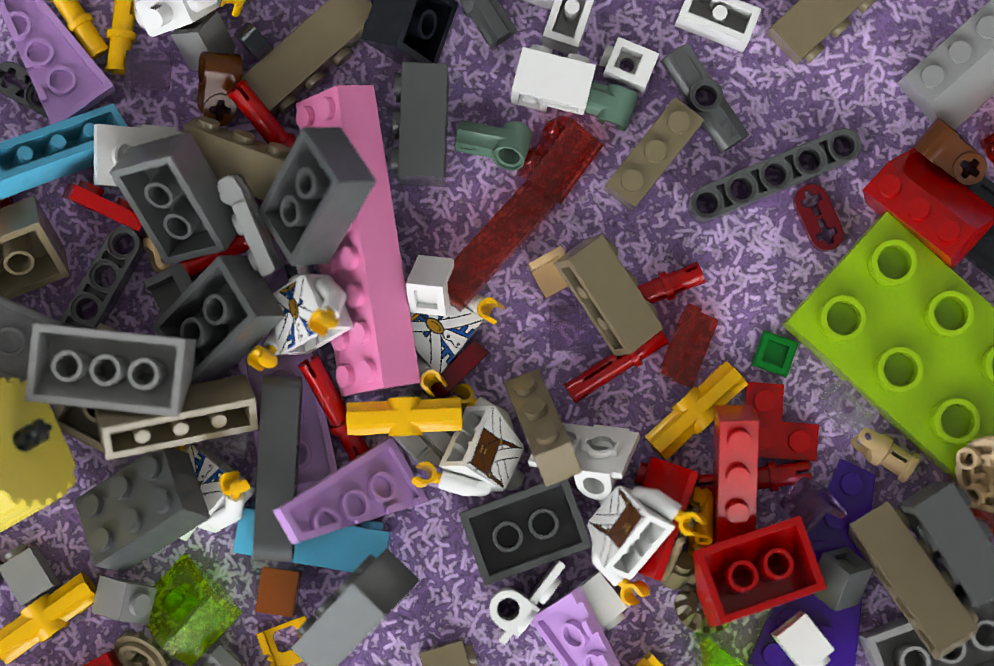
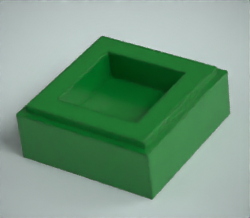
(774, 353)

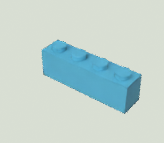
(52, 151)
(335, 550)

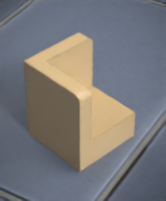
(546, 274)

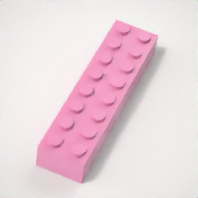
(368, 262)

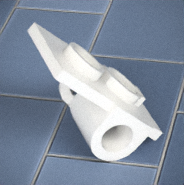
(113, 142)
(602, 456)
(527, 609)

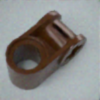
(216, 76)
(948, 149)

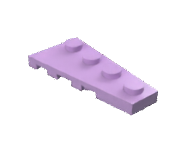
(56, 63)
(355, 493)
(574, 632)

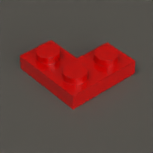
(91, 198)
(776, 437)

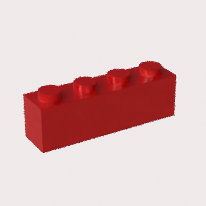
(735, 470)

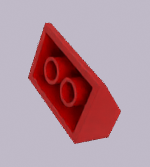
(930, 205)
(677, 484)
(756, 572)

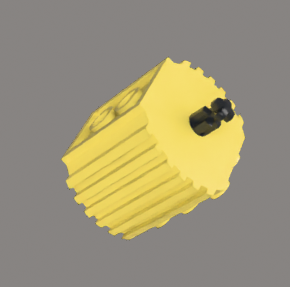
(33, 455)

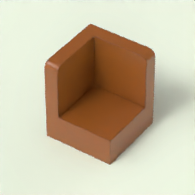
(278, 591)

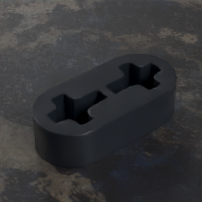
(253, 41)

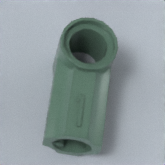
(611, 104)
(505, 145)

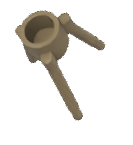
(680, 564)

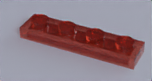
(497, 243)

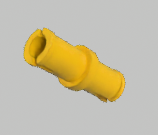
(81, 25)
(120, 36)

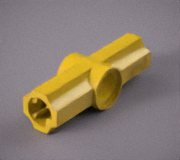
(695, 410)
(404, 416)
(46, 617)

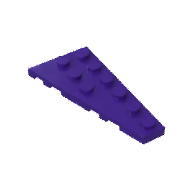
(854, 492)

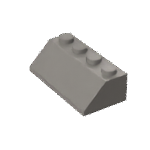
(957, 73)
(109, 369)

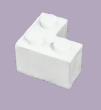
(720, 21)
(565, 23)
(552, 80)

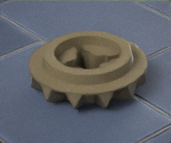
(686, 610)
(148, 651)

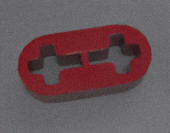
(826, 214)
(460, 369)

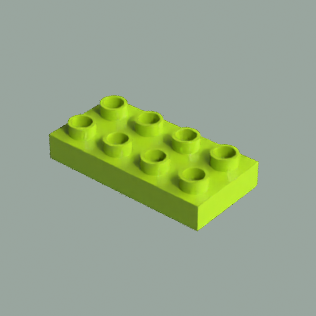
(906, 339)

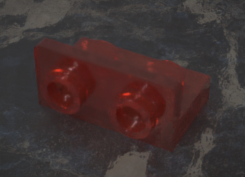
(559, 157)
(688, 346)

